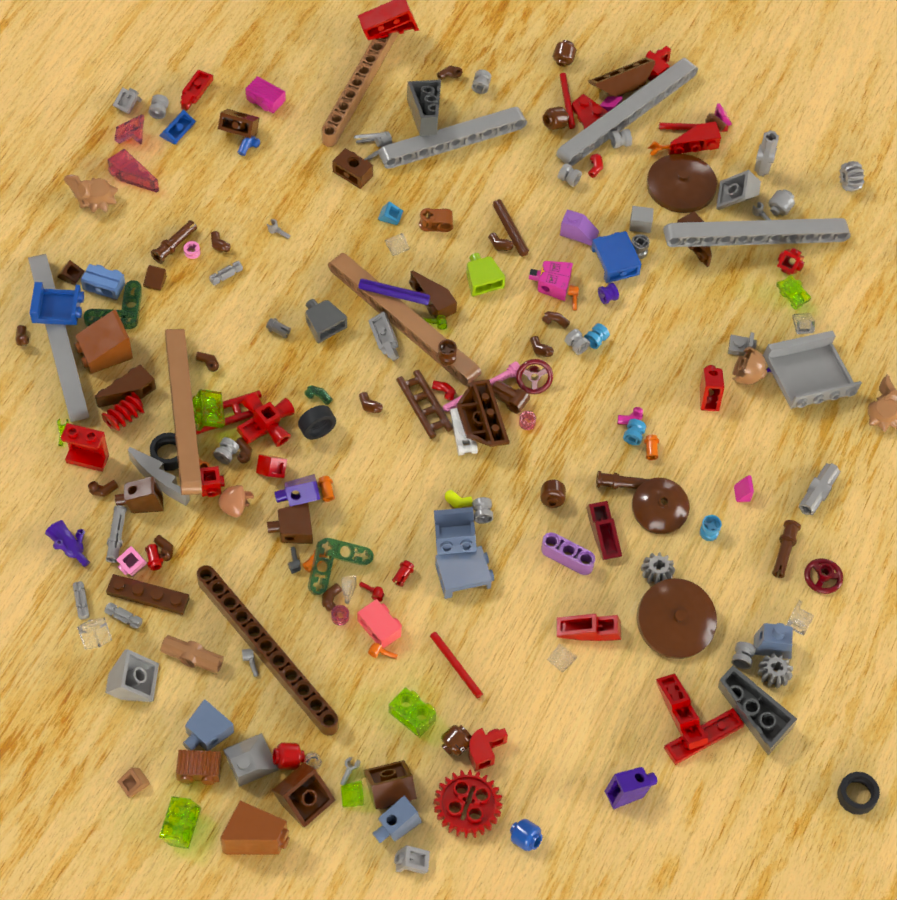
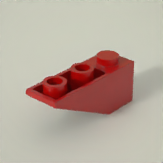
(699, 138)

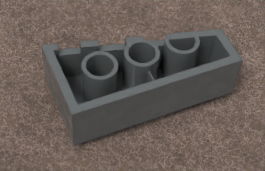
(424, 102)
(759, 711)

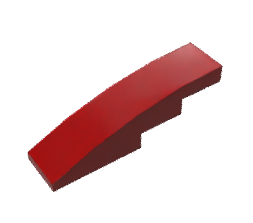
(681, 711)

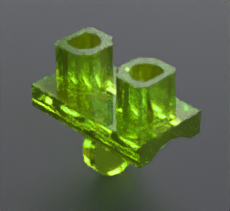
(793, 291)

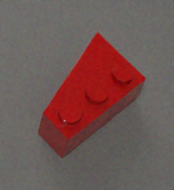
(387, 19)

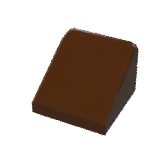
(70, 273)
(155, 277)

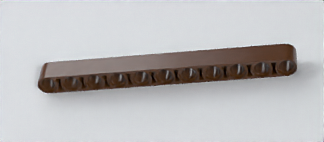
(268, 657)

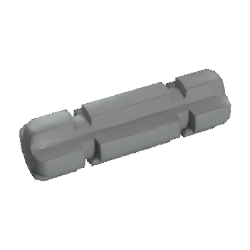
(225, 273)
(81, 601)
(123, 615)

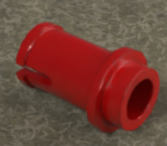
(154, 560)
(402, 574)

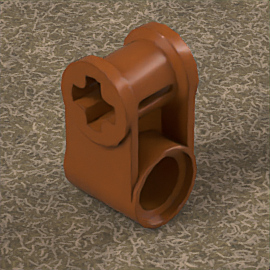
(437, 220)

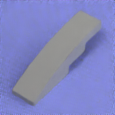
(151, 467)

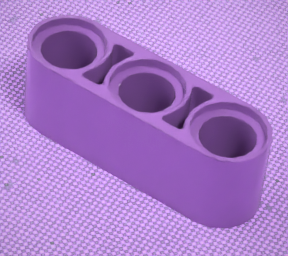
(572, 561)

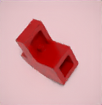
(661, 58)
(481, 746)

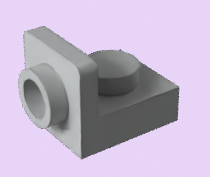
(126, 100)
(738, 344)
(412, 859)

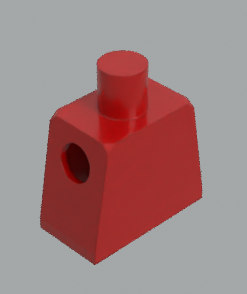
(712, 379)

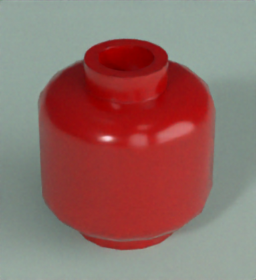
(288, 756)

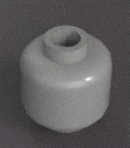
(781, 202)

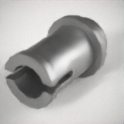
(277, 327)

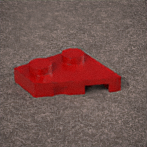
(587, 110)

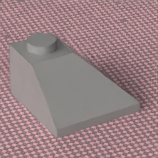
(738, 189)
(133, 678)
(250, 759)

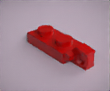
(195, 89)

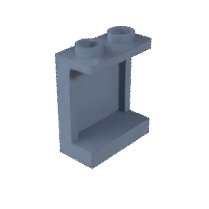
(455, 530)
(463, 571)

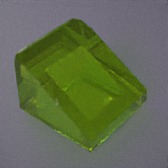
(352, 794)

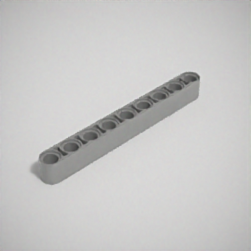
(452, 137)

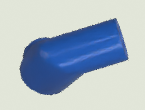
(248, 143)

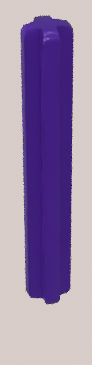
(394, 291)

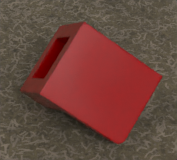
(271, 466)

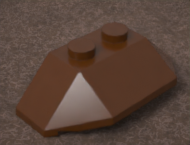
(625, 78)
(481, 415)

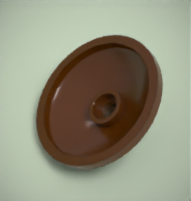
(652, 513)

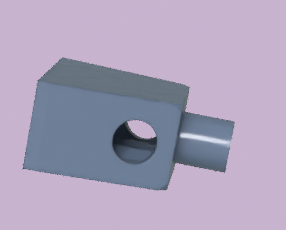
(774, 639)
(207, 728)
(403, 815)

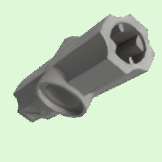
(766, 153)
(819, 489)

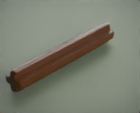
(510, 228)

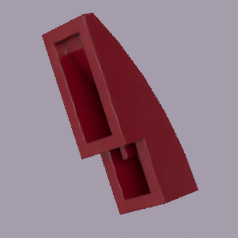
(604, 530)

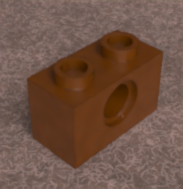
(238, 123)
(352, 168)

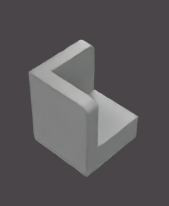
(641, 219)

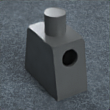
(324, 319)

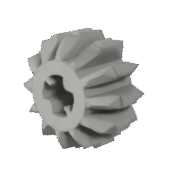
(851, 176)
(653, 563)
(782, 667)

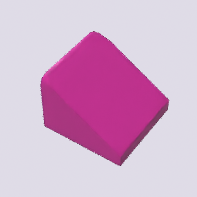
(611, 102)
(721, 113)
(744, 489)

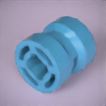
(597, 335)
(634, 433)
(710, 527)

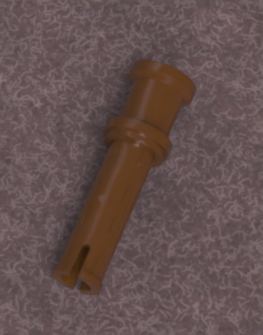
(168, 246)
(615, 481)
(787, 541)

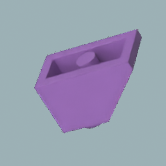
(578, 228)

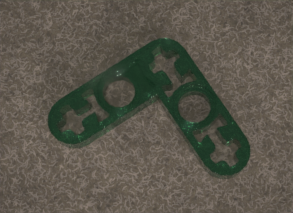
(125, 312)
(334, 553)

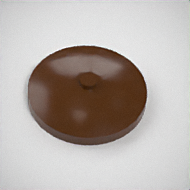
(681, 183)
(676, 618)

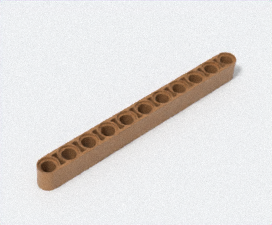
(356, 89)
(403, 318)
(183, 412)

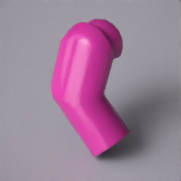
(636, 414)

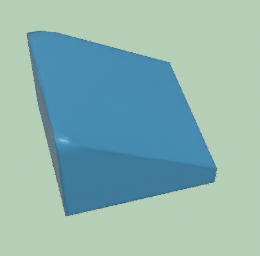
(390, 213)

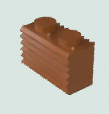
(198, 766)

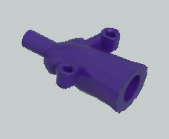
(65, 541)

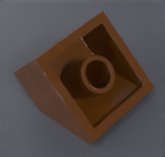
(390, 784)
(303, 794)

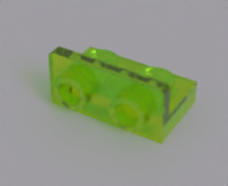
(208, 409)

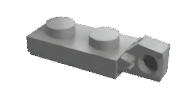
(384, 335)

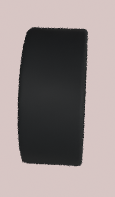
(317, 422)
(161, 440)
(864, 779)

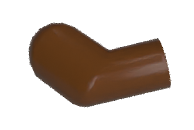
(713, 118)

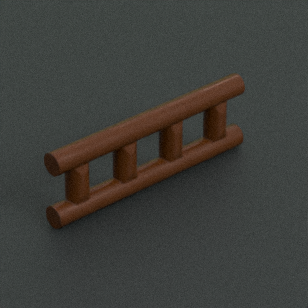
(421, 414)

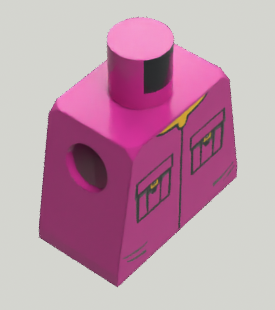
(553, 278)

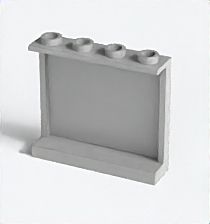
(809, 370)

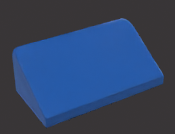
(178, 127)

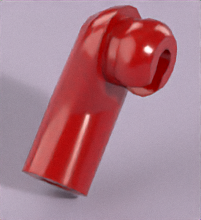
(445, 387)

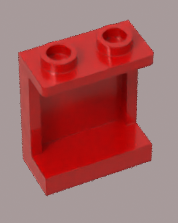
(86, 447)

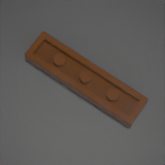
(147, 594)

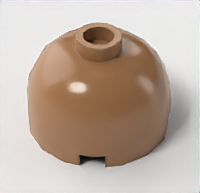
(750, 367)

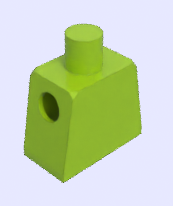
(483, 275)

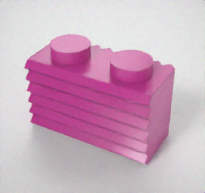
(265, 94)

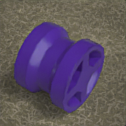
(608, 293)

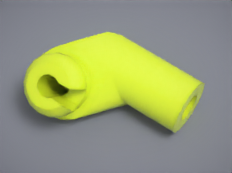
(456, 501)

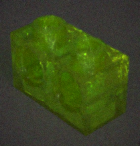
(408, 715)
(180, 822)

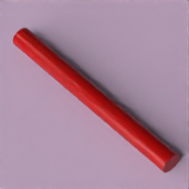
(567, 100)
(681, 126)
(456, 665)

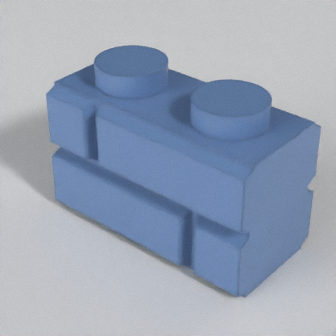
(103, 281)

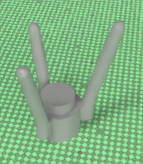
(381, 139)

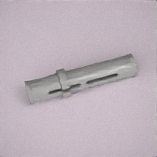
(115, 542)

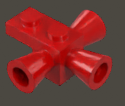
(265, 420)

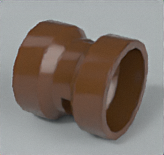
(447, 352)

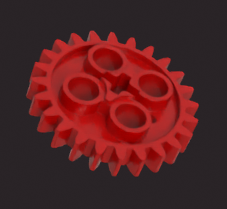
(486, 809)

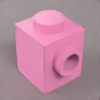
(131, 561)

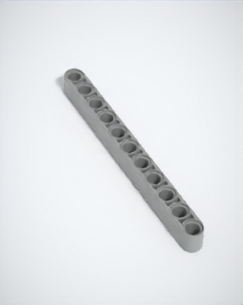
(627, 112)
(756, 232)
(61, 348)

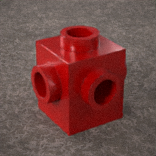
(784, 261)
(211, 481)

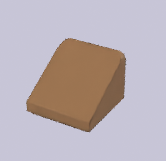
(133, 781)

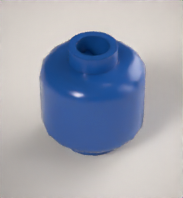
(526, 835)

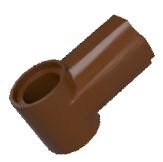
(514, 399)

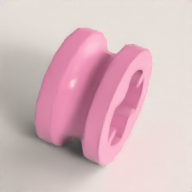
(192, 244)

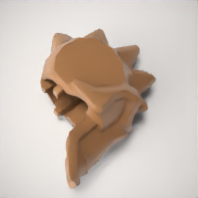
(92, 193)
(884, 410)

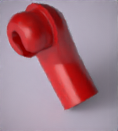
(598, 165)

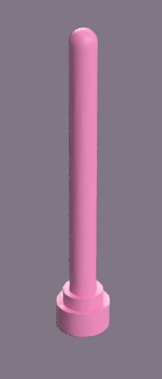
(511, 372)

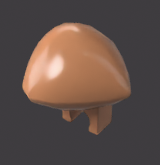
(234, 500)

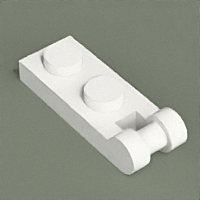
(460, 437)

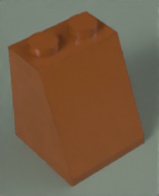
(104, 343)
(254, 832)

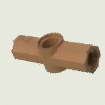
(191, 654)

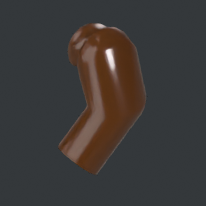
(450, 71)
(218, 244)
(500, 244)
(557, 317)
(21, 337)
(541, 349)
(210, 361)
(369, 405)
(246, 451)
(99, 490)
(166, 548)
(328, 597)

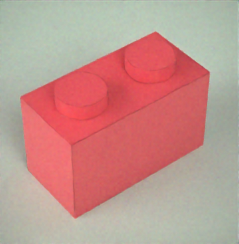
(379, 623)

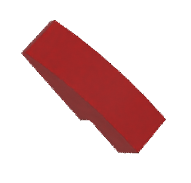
(589, 627)

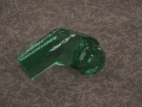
(320, 392)

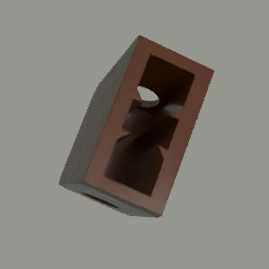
(141, 496)
(293, 524)

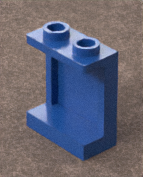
(617, 256)
(56, 305)

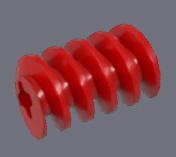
(123, 411)

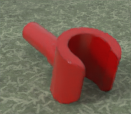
(377, 591)

